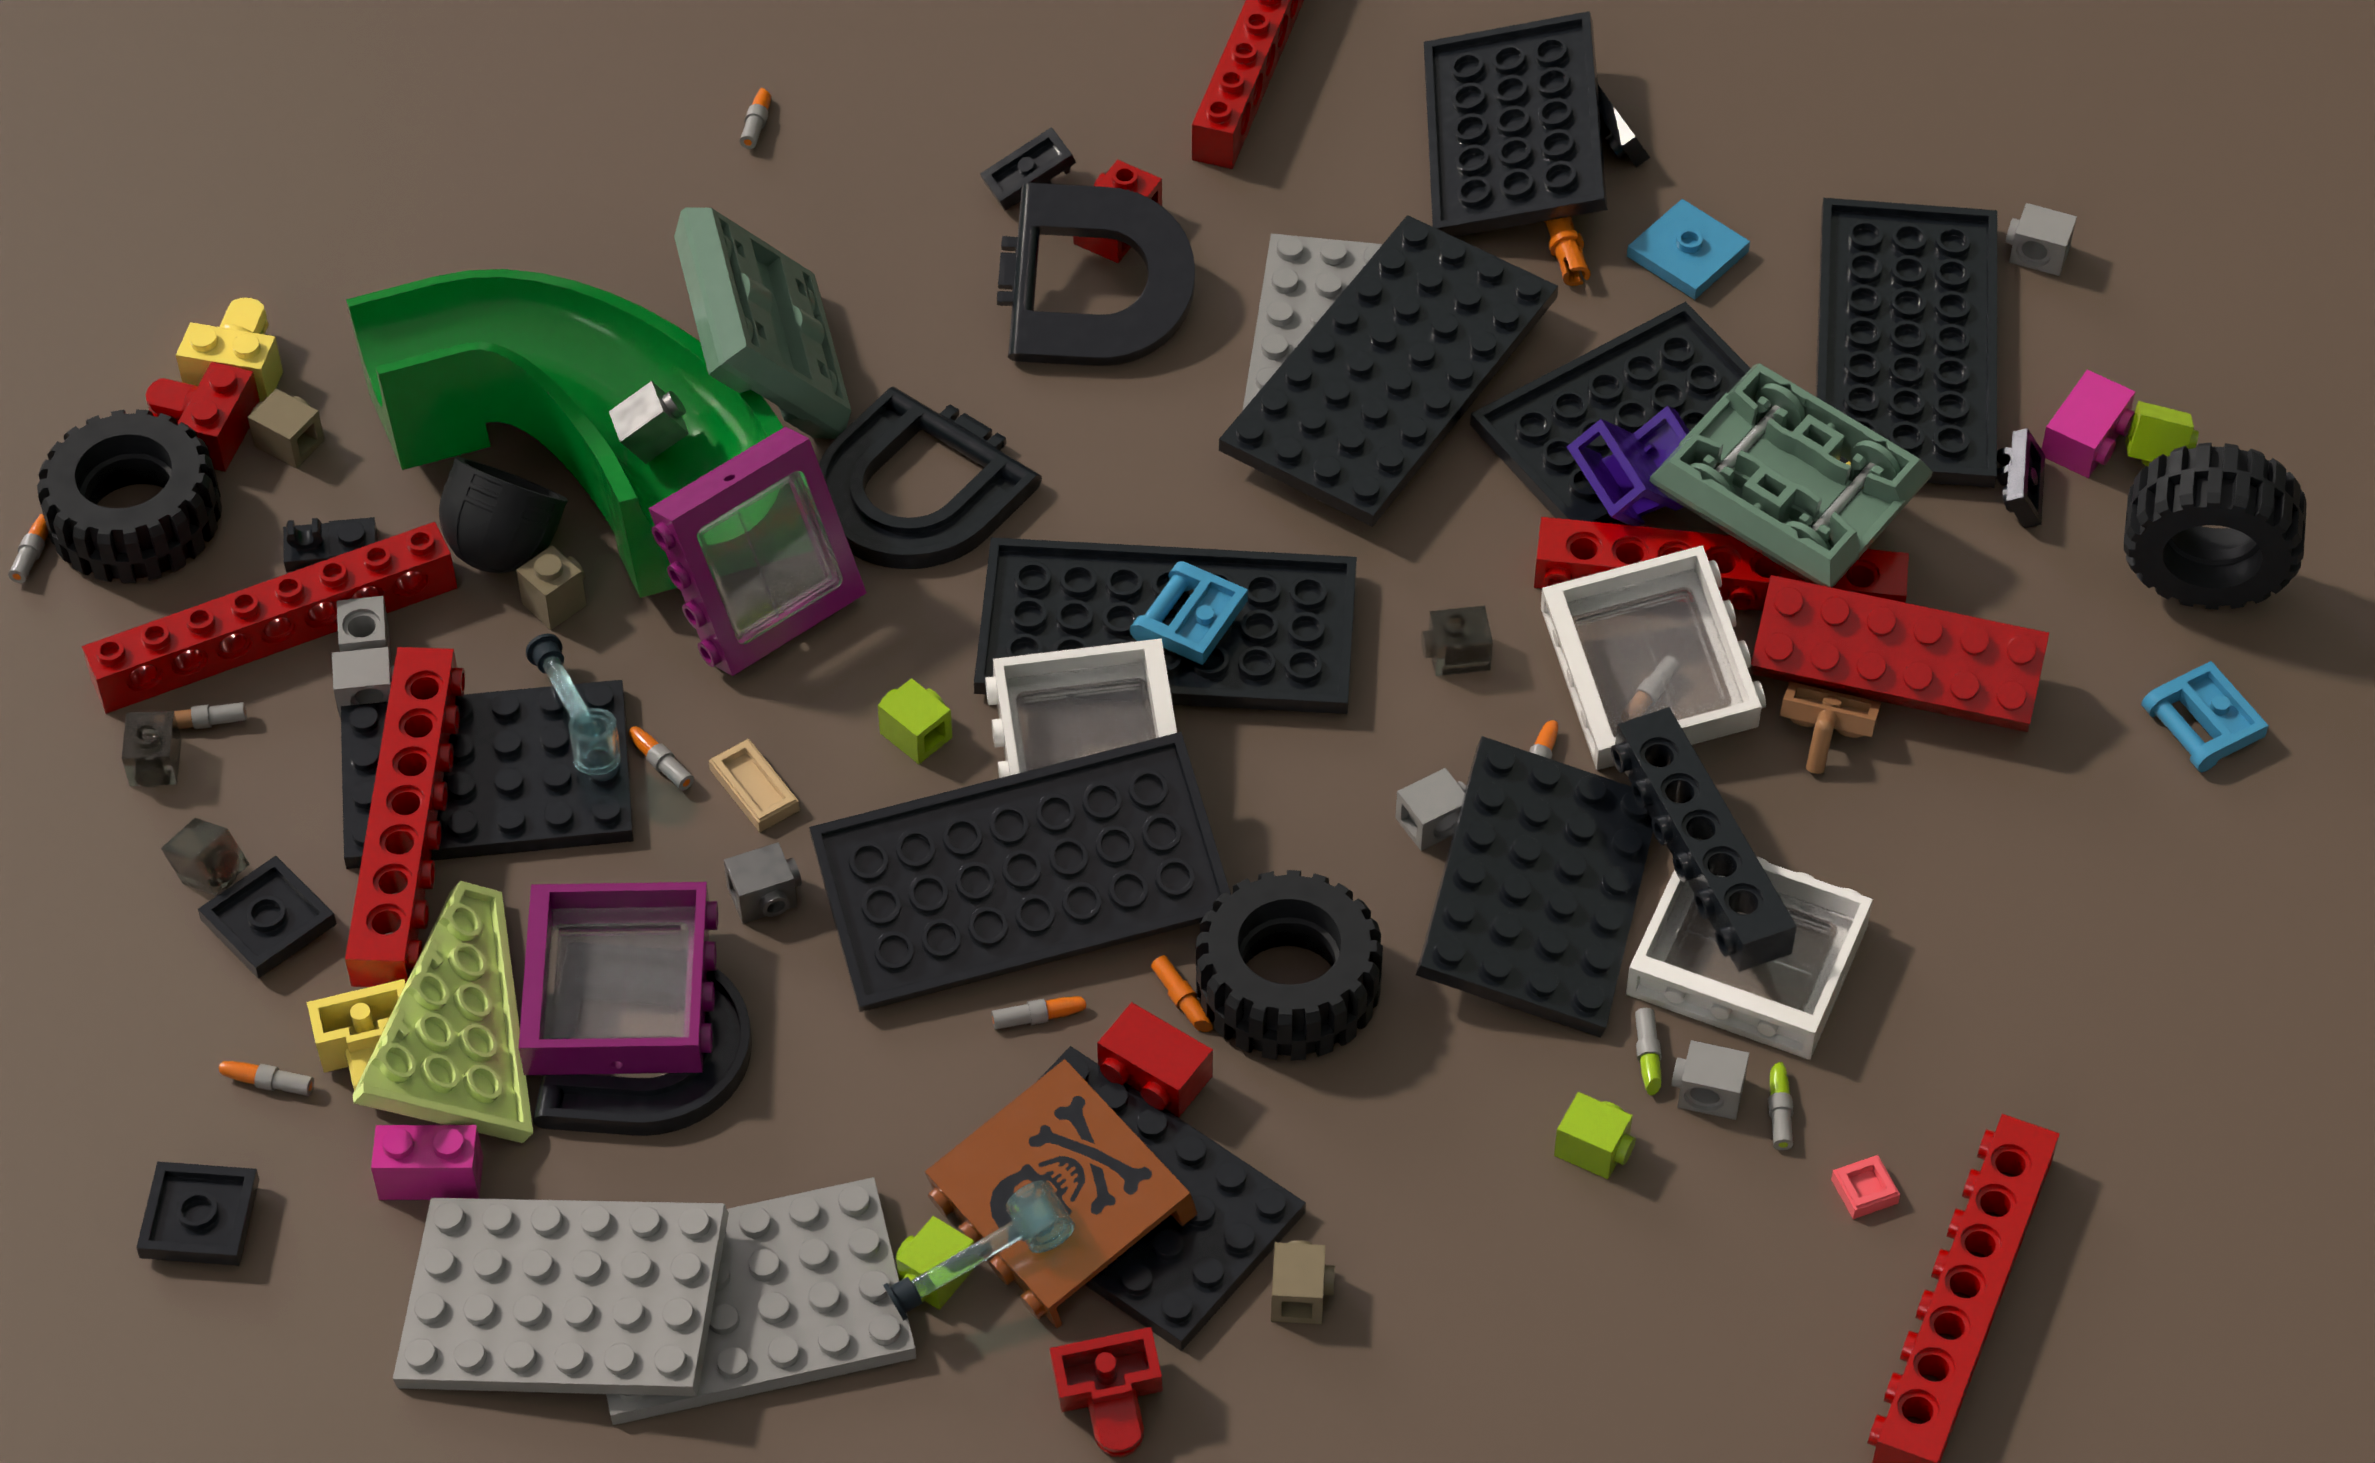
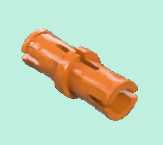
(1568, 247)

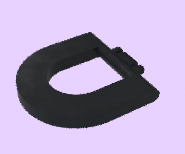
(1094, 337)
(937, 536)
(659, 1102)

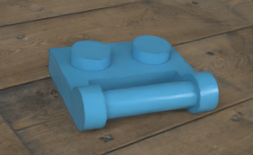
(1200, 620)
(2217, 709)

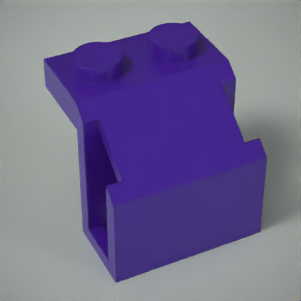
(1624, 476)

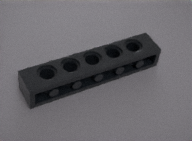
(1669, 771)

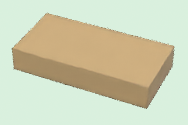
(754, 785)

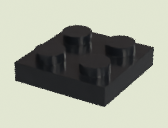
(267, 916)
(198, 1213)

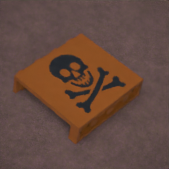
(1092, 1161)

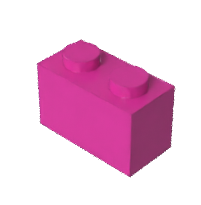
(2088, 424)
(427, 1162)

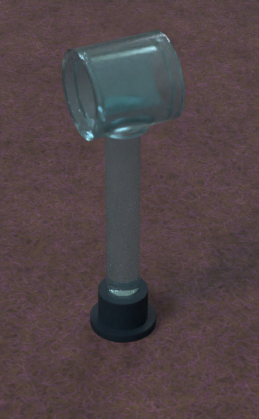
(591, 730)
(1036, 1218)

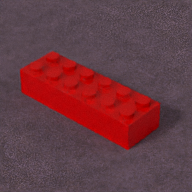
(1899, 653)

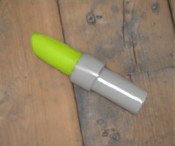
(1648, 1050)
(1780, 1107)

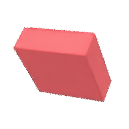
(1865, 1187)

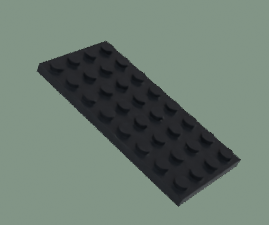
(1913, 330)
(1388, 370)
(1278, 654)
(1019, 871)

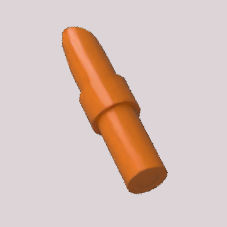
(1181, 993)

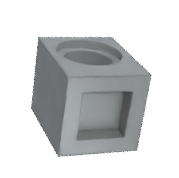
(2041, 238)
(362, 624)
(361, 676)
(1430, 808)
(1711, 1079)

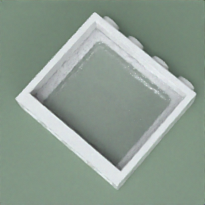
(1650, 643)
(1078, 703)
(1771, 1003)

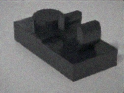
(1621, 137)
(1032, 163)
(2024, 475)
(321, 541)

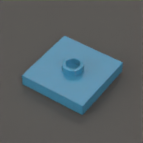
(1688, 249)

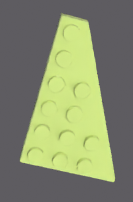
(456, 1028)

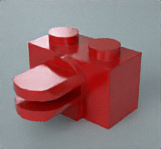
(213, 409)
(1108, 1379)

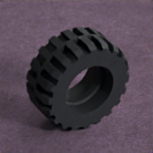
(2219, 488)
(137, 538)
(1293, 1016)

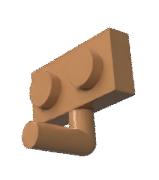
(1828, 711)

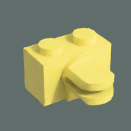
(237, 343)
(351, 1024)

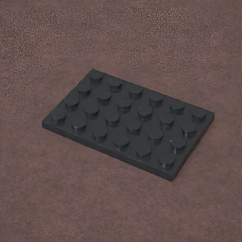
(1514, 125)
(1625, 382)
(509, 776)
(1538, 888)
(1187, 1272)

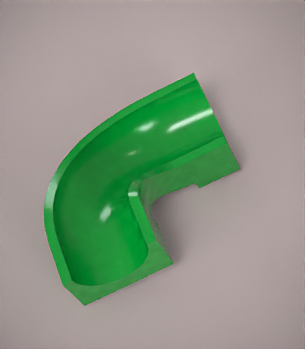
(554, 364)

